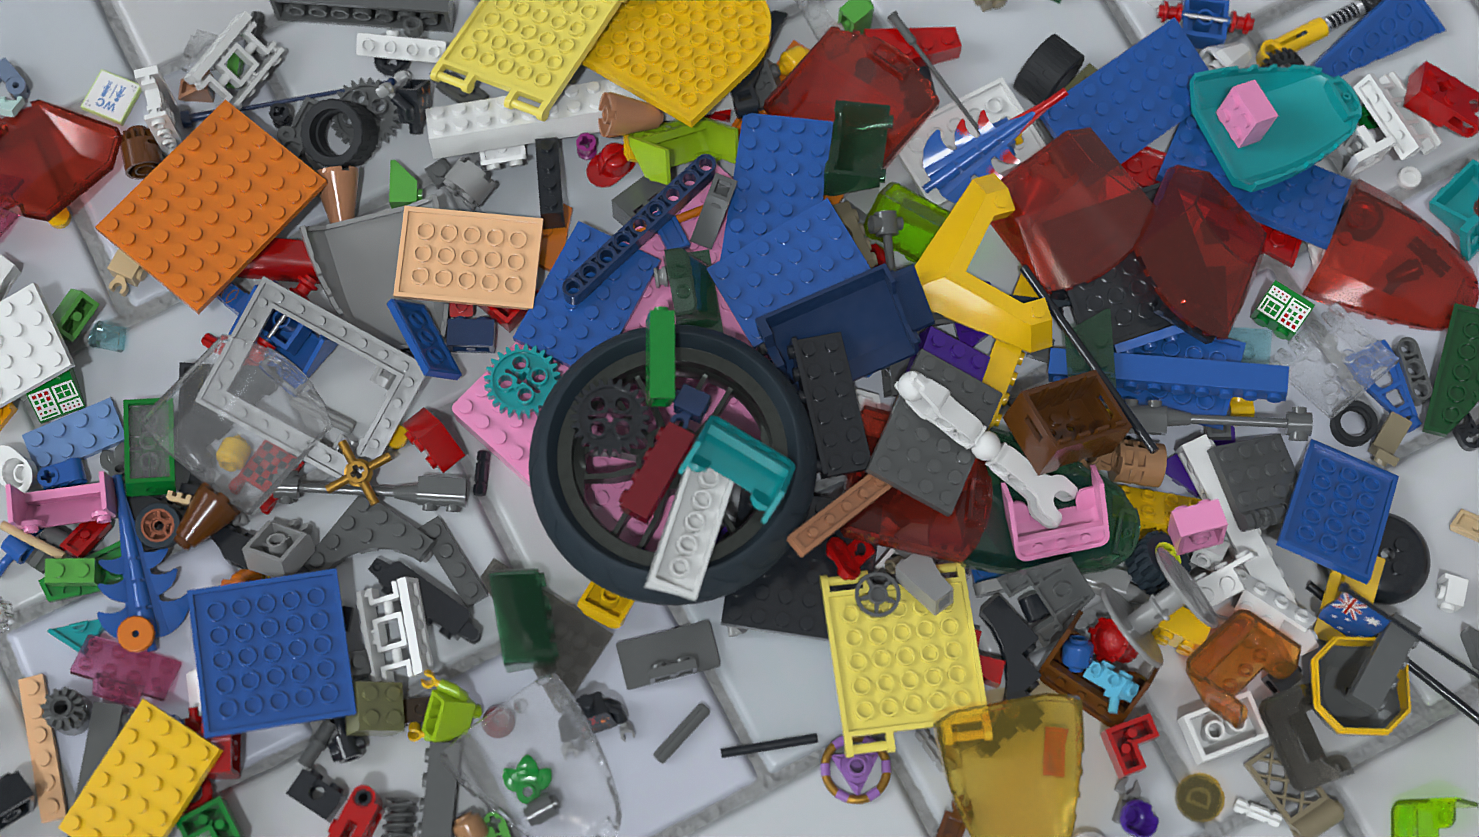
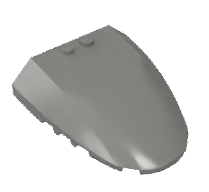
(359, 268)

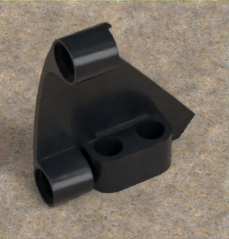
(743, 94)

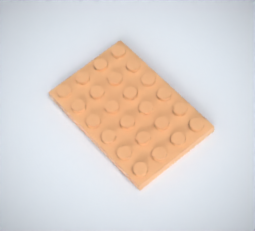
(468, 258)

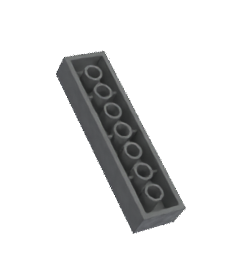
(435, 14)

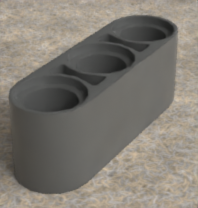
(1414, 361)

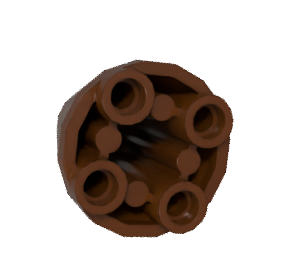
(204, 517)

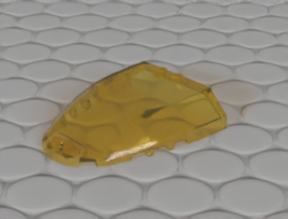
(1015, 765)

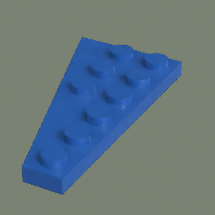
(1381, 32)

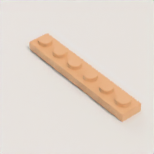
(43, 750)

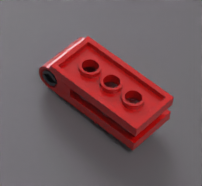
(361, 809)

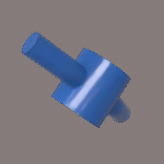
(15, 550)

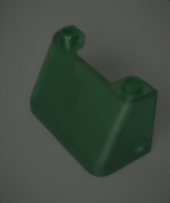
(857, 147)

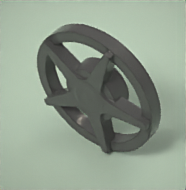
(877, 595)

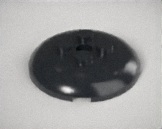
(1408, 562)

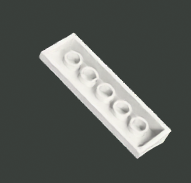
(689, 533)

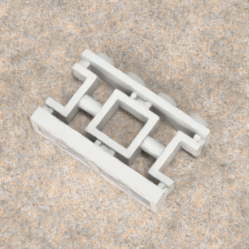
(221, 51)
(1385, 103)
(160, 108)
(411, 625)

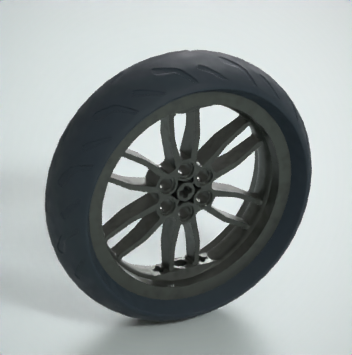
(560, 472)

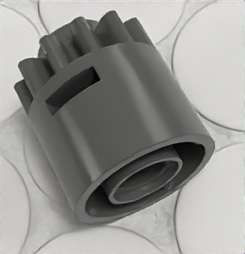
(67, 711)

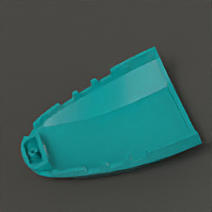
(1312, 122)

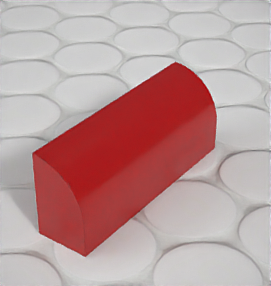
(281, 262)

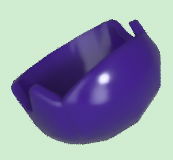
(1138, 819)

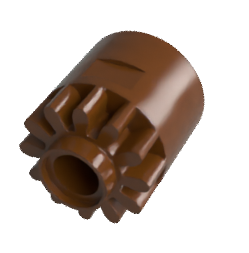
(139, 152)

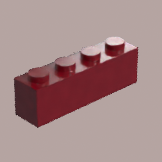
(657, 473)

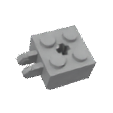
(279, 548)

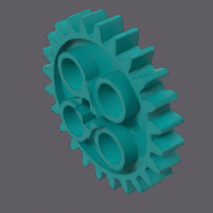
(509, 397)

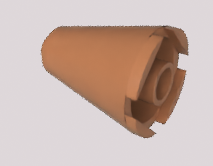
(626, 115)
(340, 193)

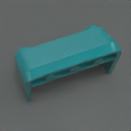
(741, 461)

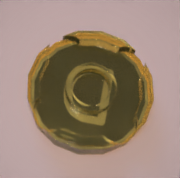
(1199, 797)

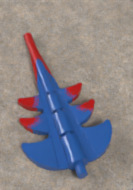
(953, 170)

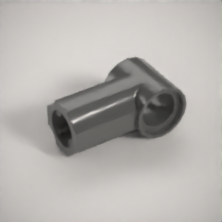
(52, 536)

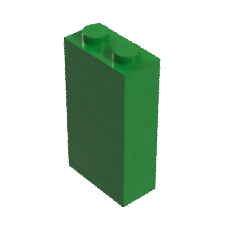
(660, 357)

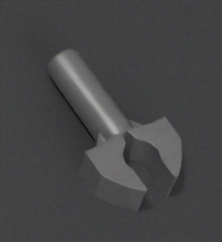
(1124, 798)

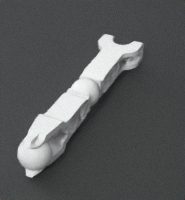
(937, 405)

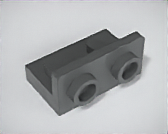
(767, 81)

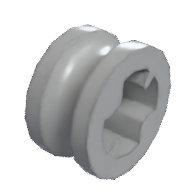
(660, 277)

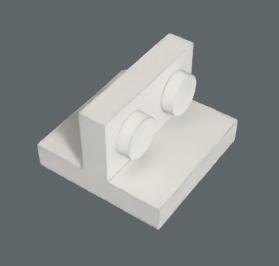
(1365, 151)

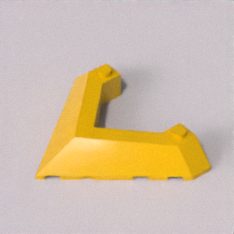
(966, 297)

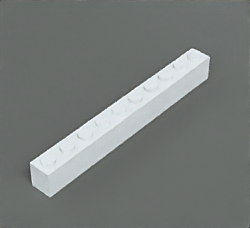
(1263, 568)

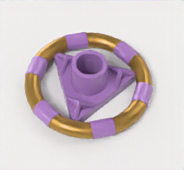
(855, 771)

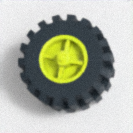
(1144, 566)

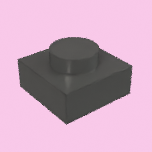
(437, 172)

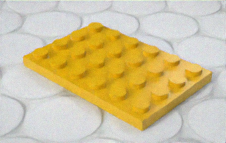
(143, 779)

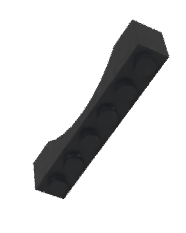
(226, 539)

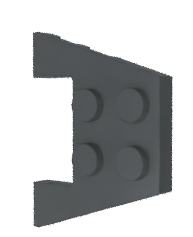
(1060, 589)

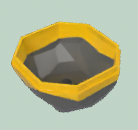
(1334, 671)

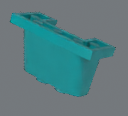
(1455, 208)

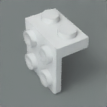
(509, 155)

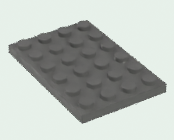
(918, 454)

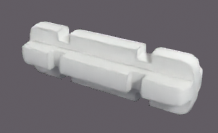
(1257, 812)

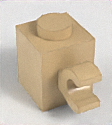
(125, 272)

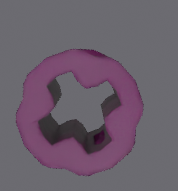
(586, 153)

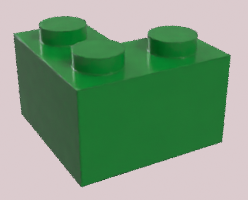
(211, 820)

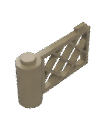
(1307, 822)

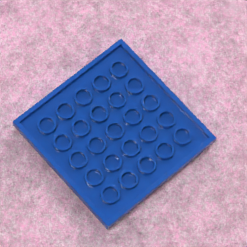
(271, 653)

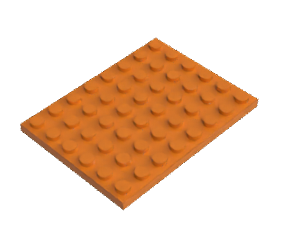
(211, 206)

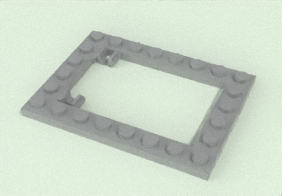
(401, 386)

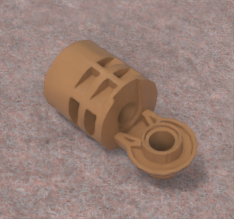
(1132, 464)

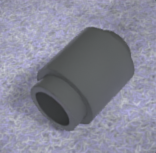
(542, 809)

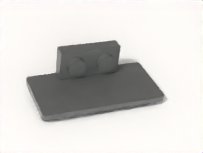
(668, 655)

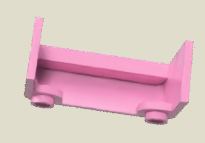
(62, 505)
(1080, 529)

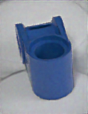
(63, 474)

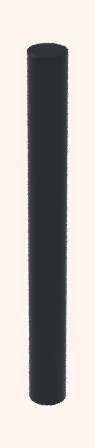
(768, 745)

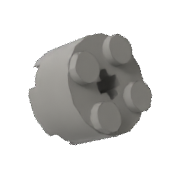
(468, 182)

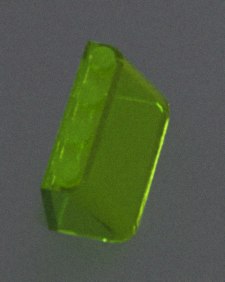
(920, 218)

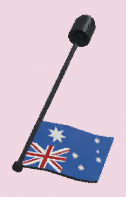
(1360, 618)

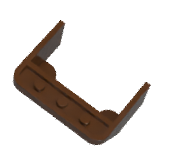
(1064, 681)

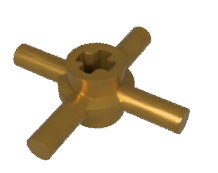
(367, 474)

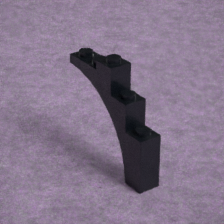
(1013, 640)

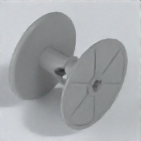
(1137, 623)

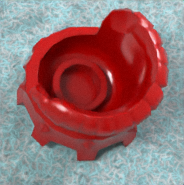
(1111, 643)

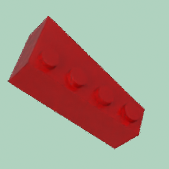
(937, 43)

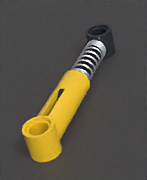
(1315, 29)

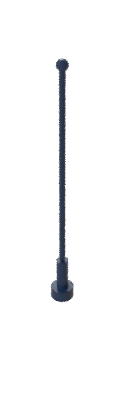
(187, 118)

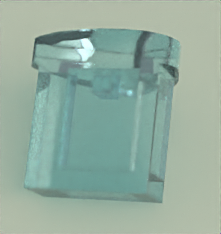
(107, 337)

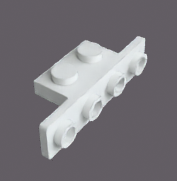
(399, 46)
(1225, 580)
(1271, 605)

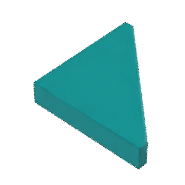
(76, 633)

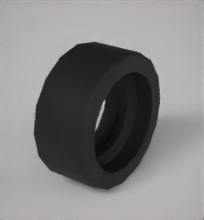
(1347, 439)

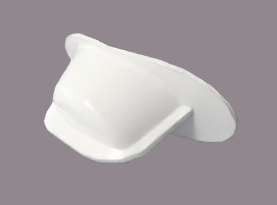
(16, 469)

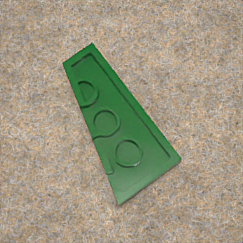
(59, 593)

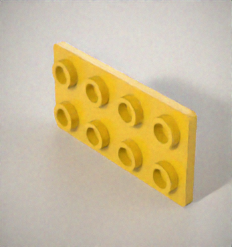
(1155, 507)
(1324, 630)

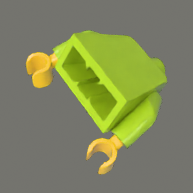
(447, 713)

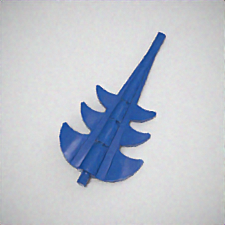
(139, 586)

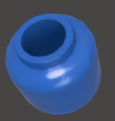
(1077, 653)

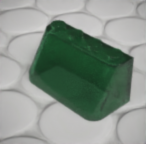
(523, 618)

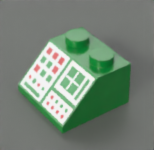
(1282, 311)
(57, 397)

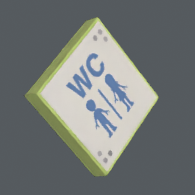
(111, 97)

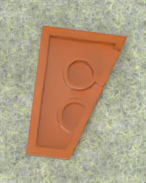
(553, 242)

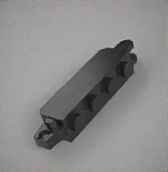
(438, 607)

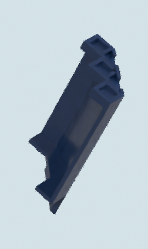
(872, 311)

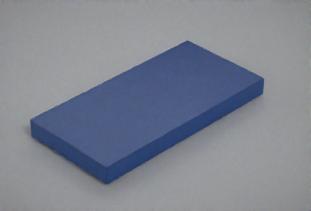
(424, 339)

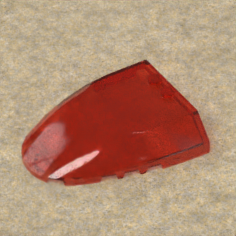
(1392, 265)

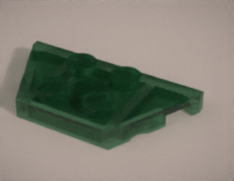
(1098, 339)

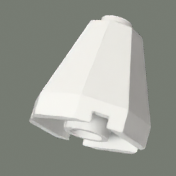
(1226, 55)

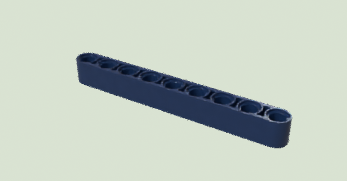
(635, 238)

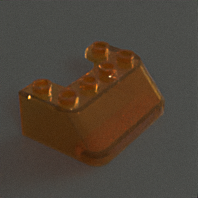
(1234, 658)

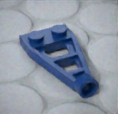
(1398, 383)

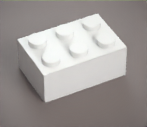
(1214, 737)

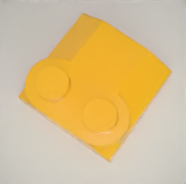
(604, 606)

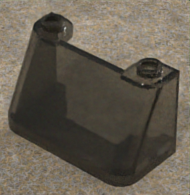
(1297, 742)

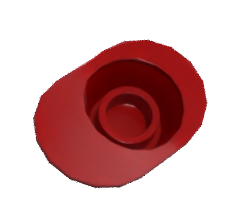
(608, 166)

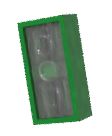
(147, 466)

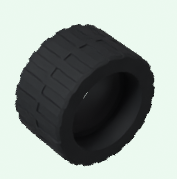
(1048, 69)
(314, 133)

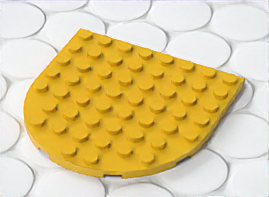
(682, 51)

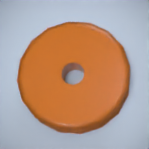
(128, 627)

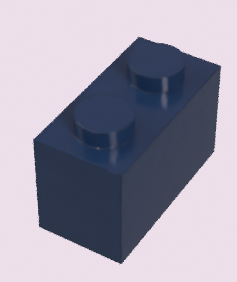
(471, 335)

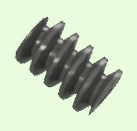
(398, 817)

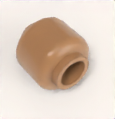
(470, 825)

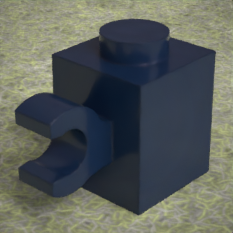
(690, 405)

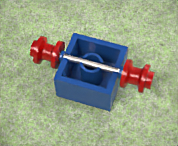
(1205, 20)
(283, 329)

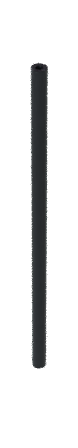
(1088, 358)
(1421, 674)

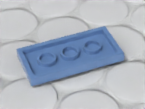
(76, 435)

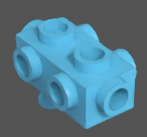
(1117, 685)

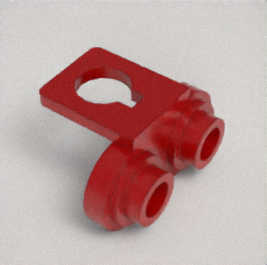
(845, 557)

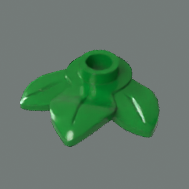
(527, 775)

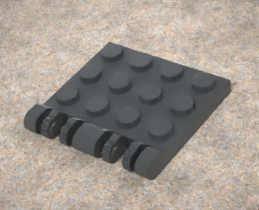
(1255, 479)

